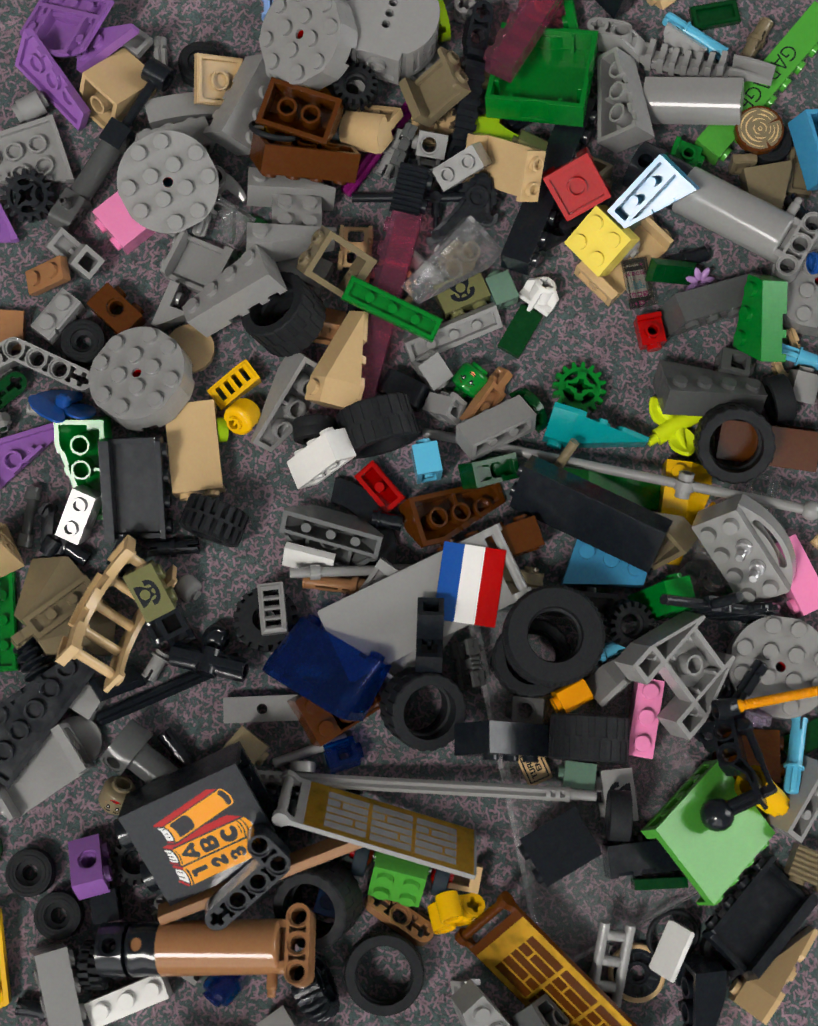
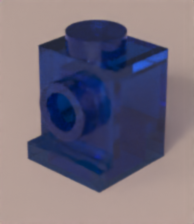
(336, 748)

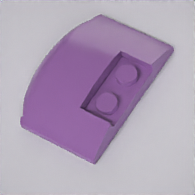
(67, 25)

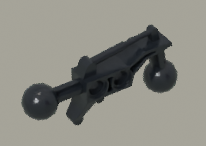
(719, 813)

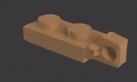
(490, 394)

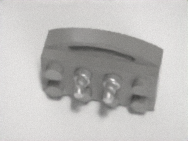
(744, 550)

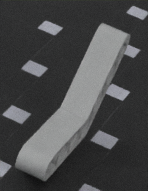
(47, 368)

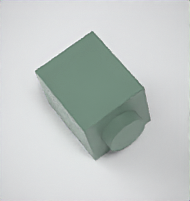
(502, 289)
(577, 775)

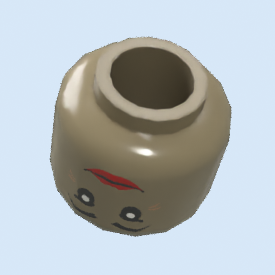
(114, 793)

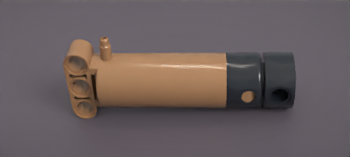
(197, 950)

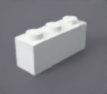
(321, 457)
(127, 1000)

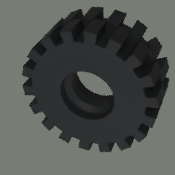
(246, 623)

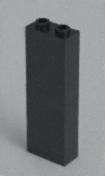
(589, 513)

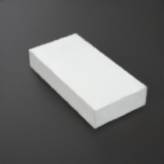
(302, 556)

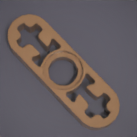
(411, 934)

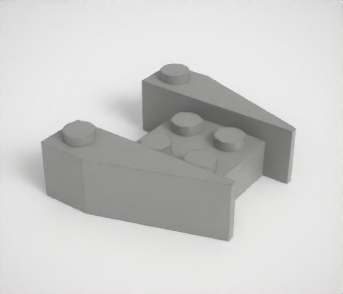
(294, 213)
(685, 664)

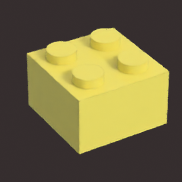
(601, 241)

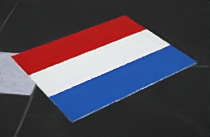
(471, 583)

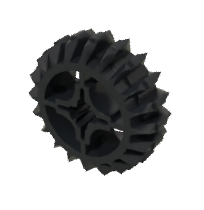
(320, 998)

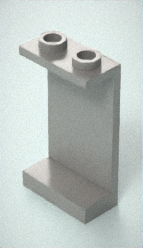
(51, 768)

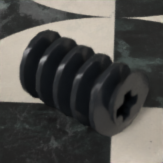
(32, 659)

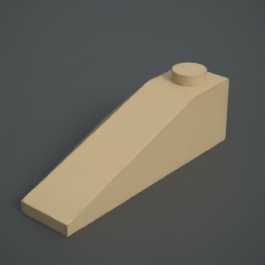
(337, 376)
(764, 995)

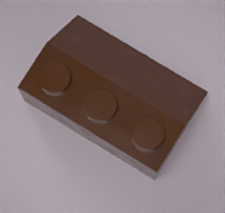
(300, 111)

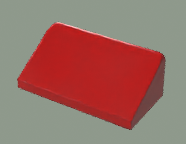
(380, 487)

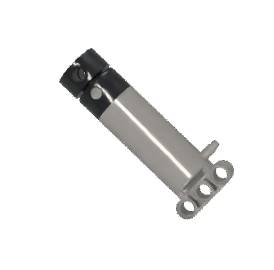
(737, 214)

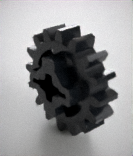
(21, 204)

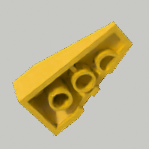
(688, 508)

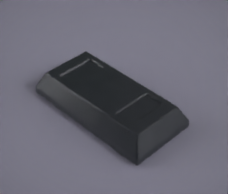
(131, 681)

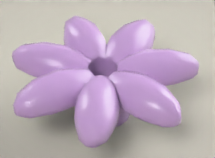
(699, 279)

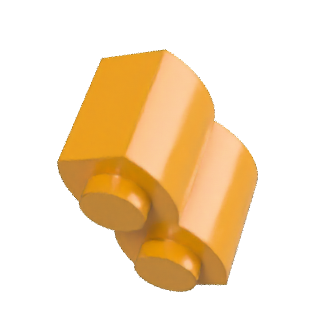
(571, 697)

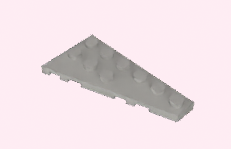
(35, 147)

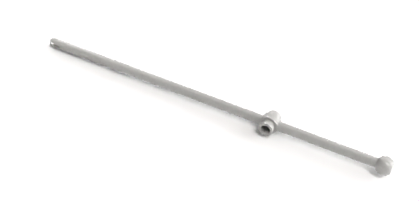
(683, 484)

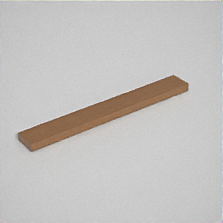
(300, 861)

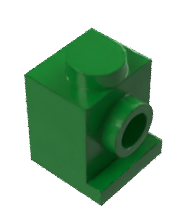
(681, 148)

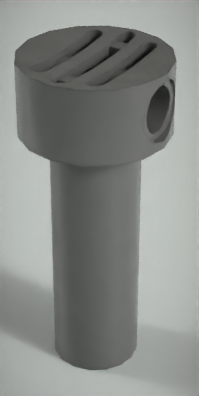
(133, 752)

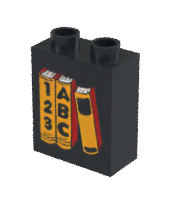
(196, 823)

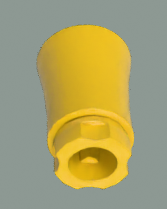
(777, 803)

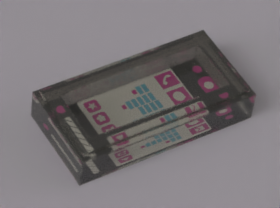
(638, 290)

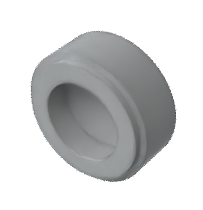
(303, 766)

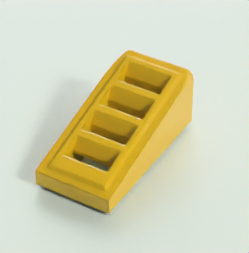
(228, 378)

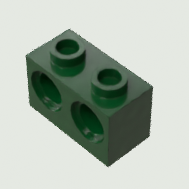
(488, 470)

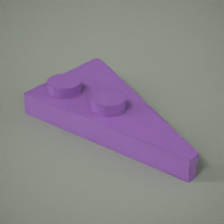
(104, 44)
(22, 449)

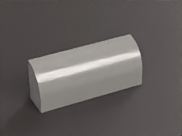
(694, 100)

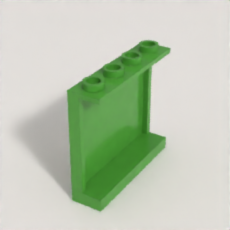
(705, 856)

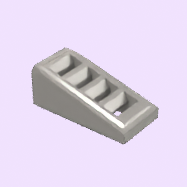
(274, 629)

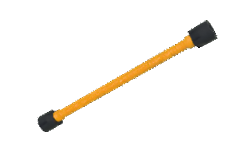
(730, 707)

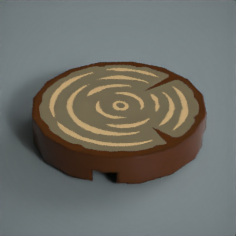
(759, 130)

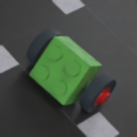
(398, 878)

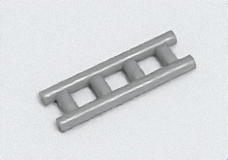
(621, 961)

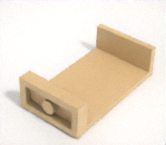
(514, 166)
(653, 243)
(195, 451)

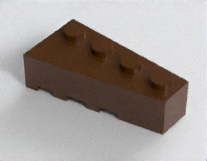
(305, 160)

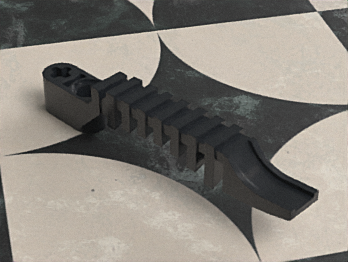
(474, 68)

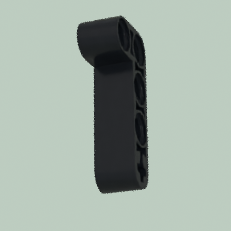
(243, 881)

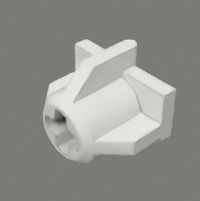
(540, 294)

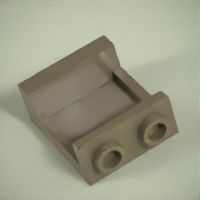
(436, 89)

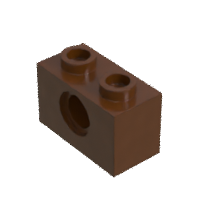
(107, 300)

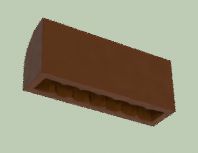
(794, 445)

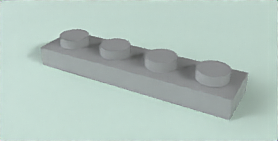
(456, 331)

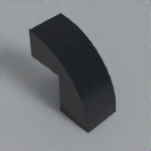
(429, 635)

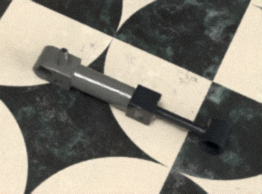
(115, 140)

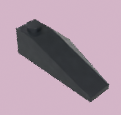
(703, 990)

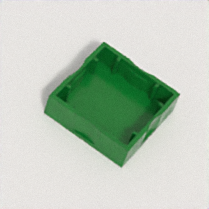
(551, 83)

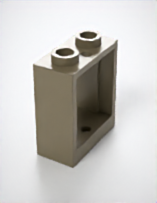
(319, 242)

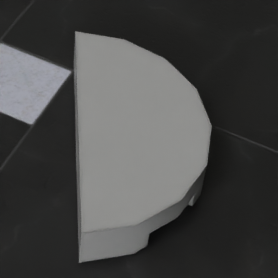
(677, 38)

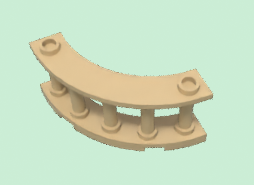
(91, 601)

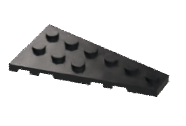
(34, 711)

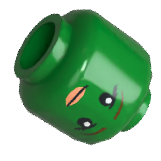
(469, 379)

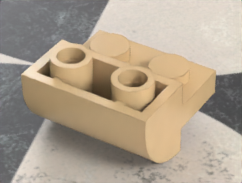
(370, 128)

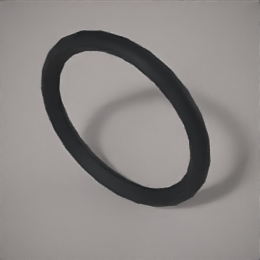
(271, 136)
(672, 912)

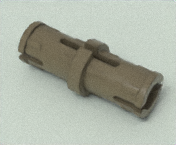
(757, 38)

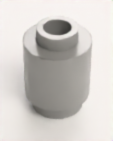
(30, 107)

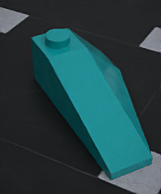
(570, 422)

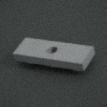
(246, 709)

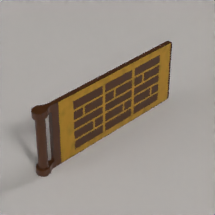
(535, 965)

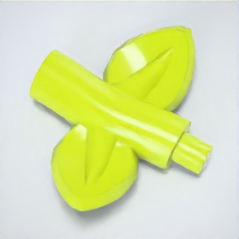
(672, 429)

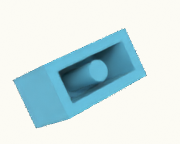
(426, 461)

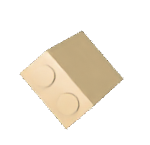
(112, 86)

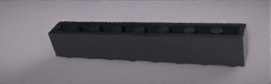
(534, 218)

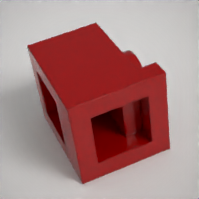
(644, 338)

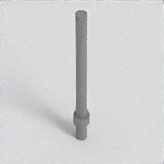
(315, 572)

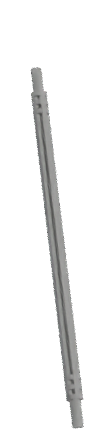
(440, 787)

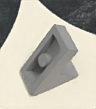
(167, 313)

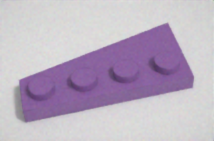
(46, 75)

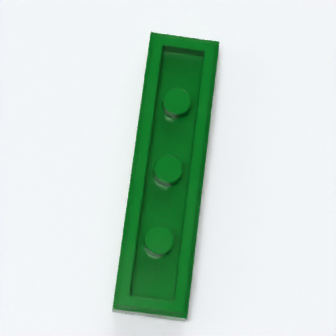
(391, 309)
(8, 623)

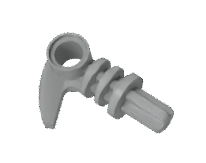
(228, 184)

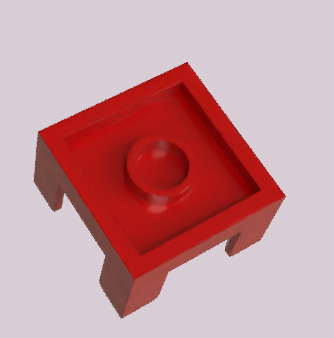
(577, 185)

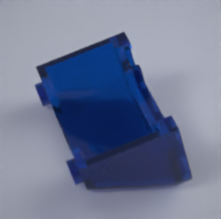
(327, 669)

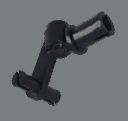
(54, 545)

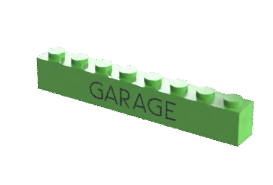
(789, 59)

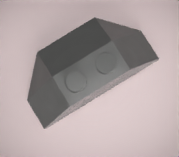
(332, 531)

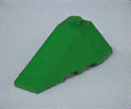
(78, 449)

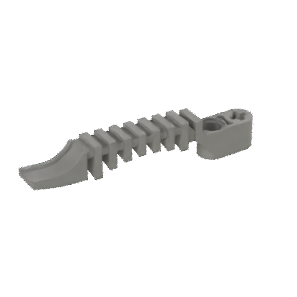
(620, 34)

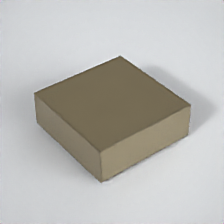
(741, 161)

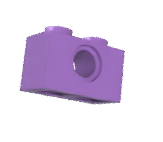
(88, 879)

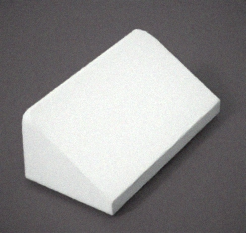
(671, 950)

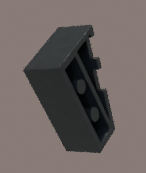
(501, 739)
(636, 857)

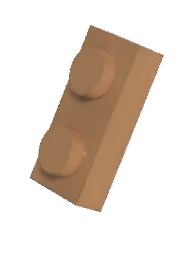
(47, 275)

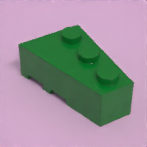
(761, 318)
(672, 585)

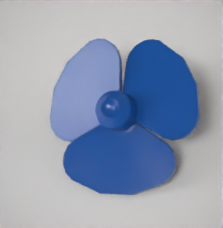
(57, 405)

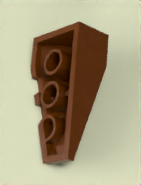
(447, 512)

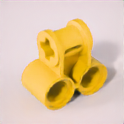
(454, 910)

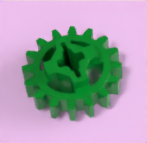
(569, 387)

